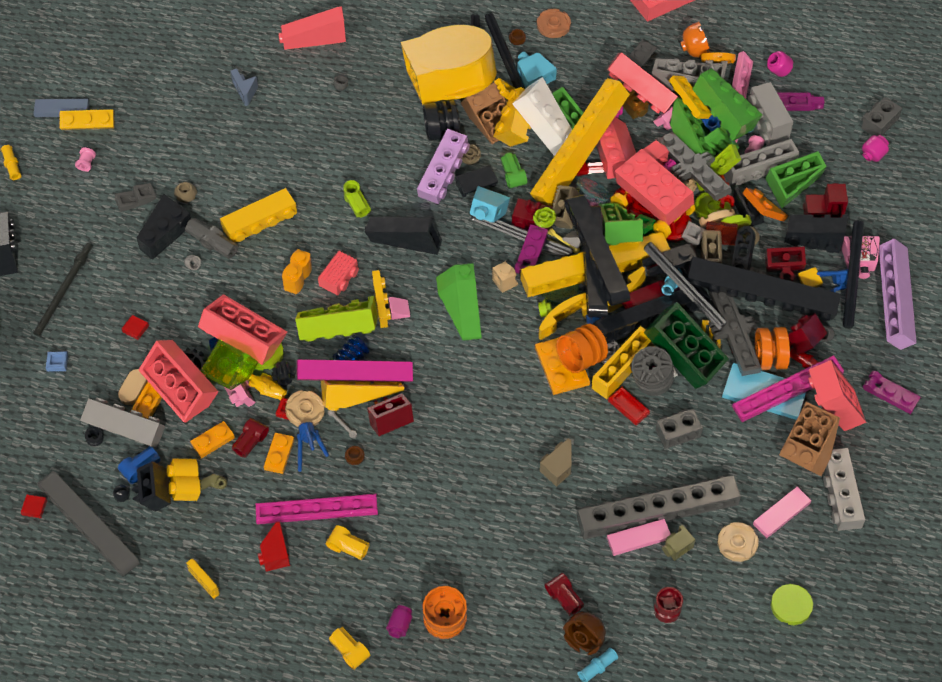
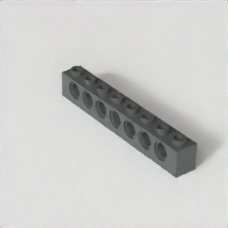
(591, 528)

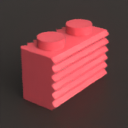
(338, 273)

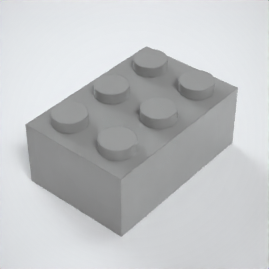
(775, 122)

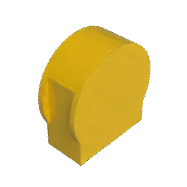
(450, 62)

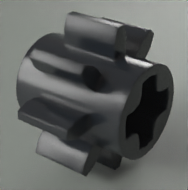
(283, 373)

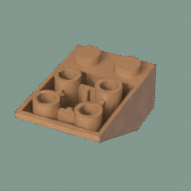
(485, 110)
(811, 439)

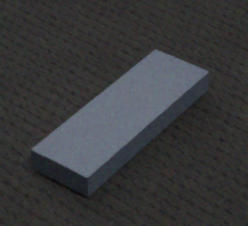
(52, 107)

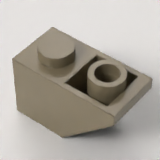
(558, 463)

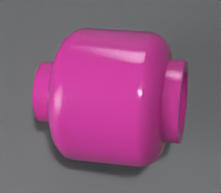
(780, 63)
(875, 148)

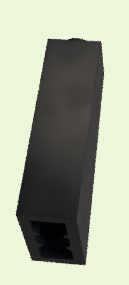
(405, 232)

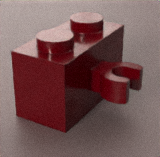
(524, 212)
(785, 260)
(806, 333)
(390, 414)

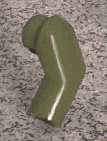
(213, 481)

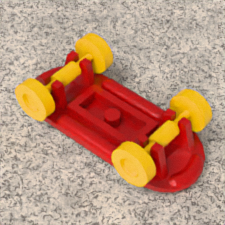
(672, 232)

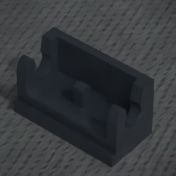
(480, 177)
(745, 207)

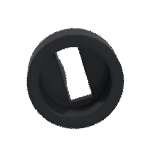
(122, 495)

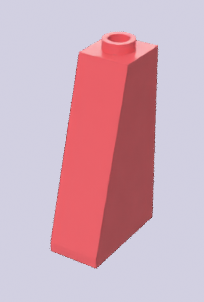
(314, 30)

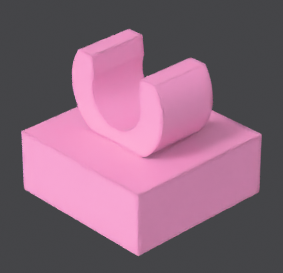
(664, 119)
(242, 396)

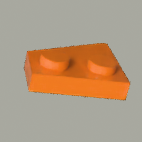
(764, 205)

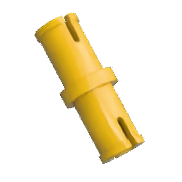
(10, 162)

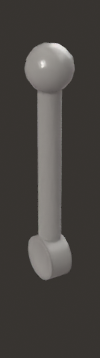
(352, 433)

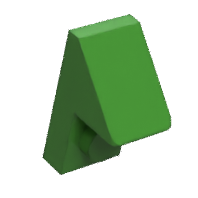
(719, 140)

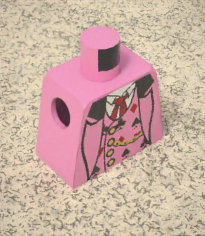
(869, 254)

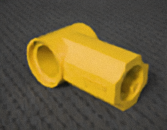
(342, 540)
(352, 652)

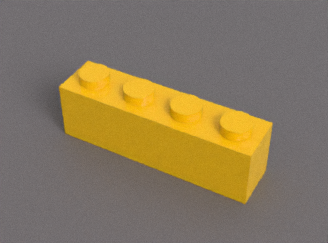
(259, 216)
(619, 365)

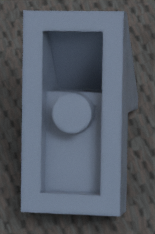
(244, 87)

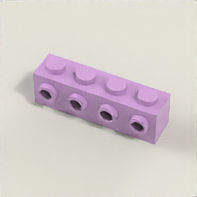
(442, 166)

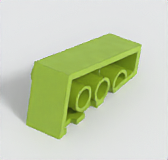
(337, 320)

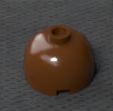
(585, 632)

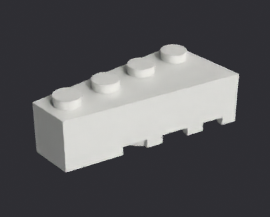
(543, 115)

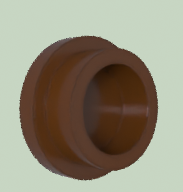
(517, 37)
(354, 455)

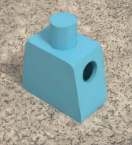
(534, 67)
(489, 205)

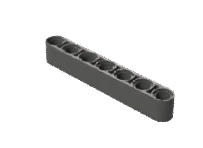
(88, 523)

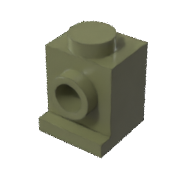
(678, 543)

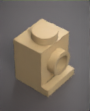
(504, 276)

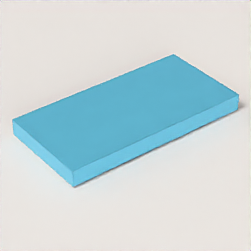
(741, 386)

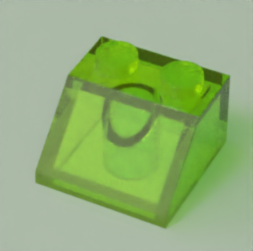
(228, 365)

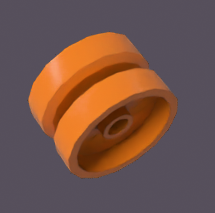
(772, 348)

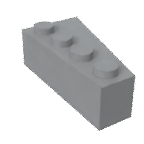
(666, 68)

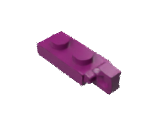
(801, 101)

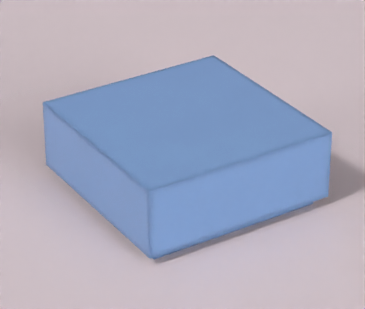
(56, 361)

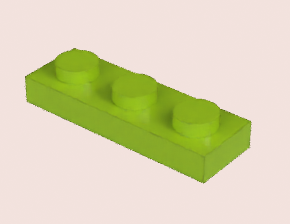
(724, 161)

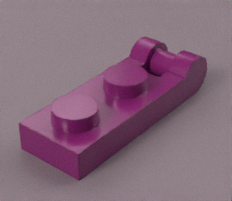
(532, 247)
(891, 392)

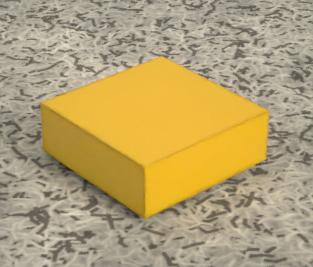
(810, 278)

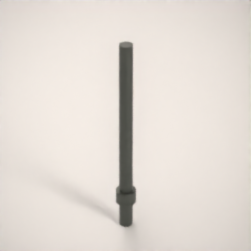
(79, 260)

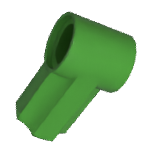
(513, 173)

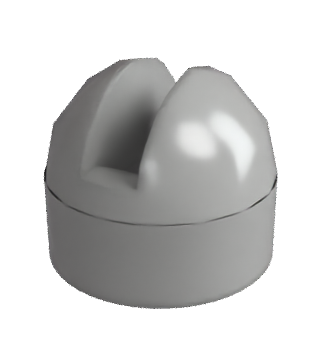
(195, 259)

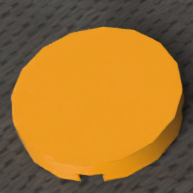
(718, 57)

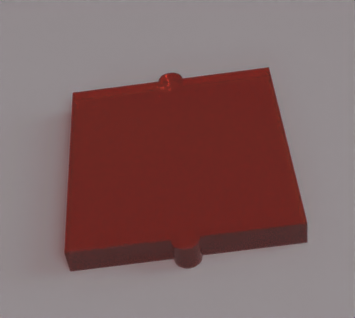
(728, 231)

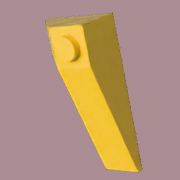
(350, 393)

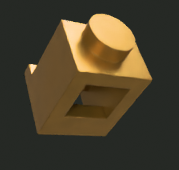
(635, 106)

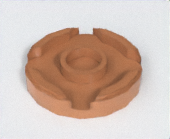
(553, 28)

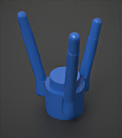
(838, 277)
(308, 434)

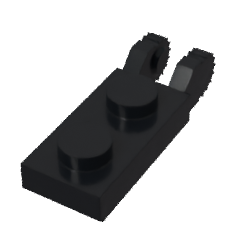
(677, 256)

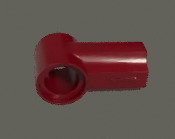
(252, 434)
(561, 589)

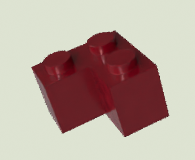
(831, 203)

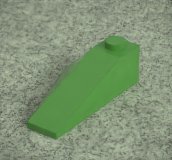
(459, 296)

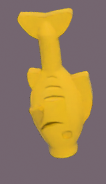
(267, 386)

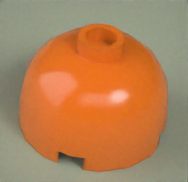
(694, 41)

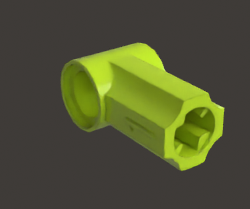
(356, 199)

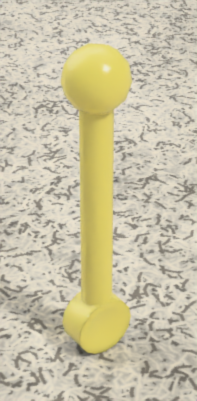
(553, 233)

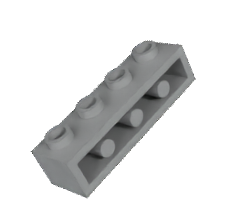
(758, 162)
(120, 422)
(843, 491)

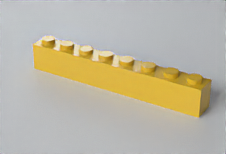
(580, 141)
(570, 270)

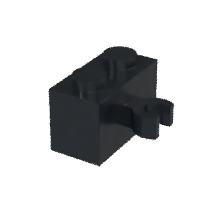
(152, 486)

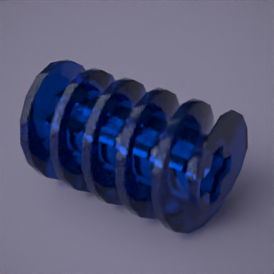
(351, 350)

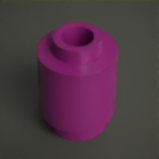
(399, 621)

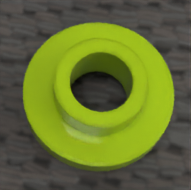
(544, 308)

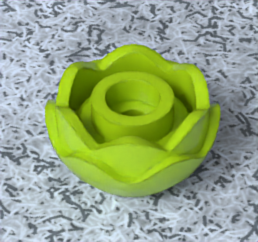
(544, 217)

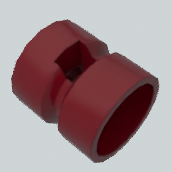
(668, 604)

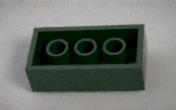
(687, 344)

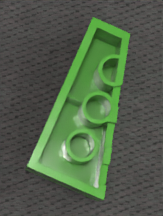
(727, 104)

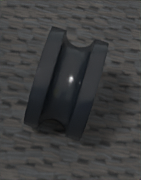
(98, 432)

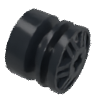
(440, 120)

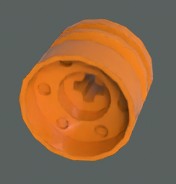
(582, 348)
(446, 601)

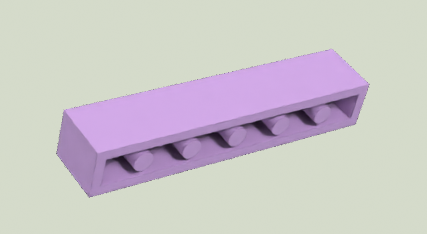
(897, 294)

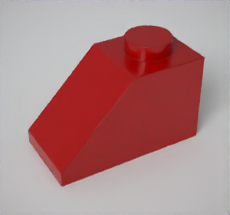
(273, 550)

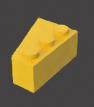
(512, 126)

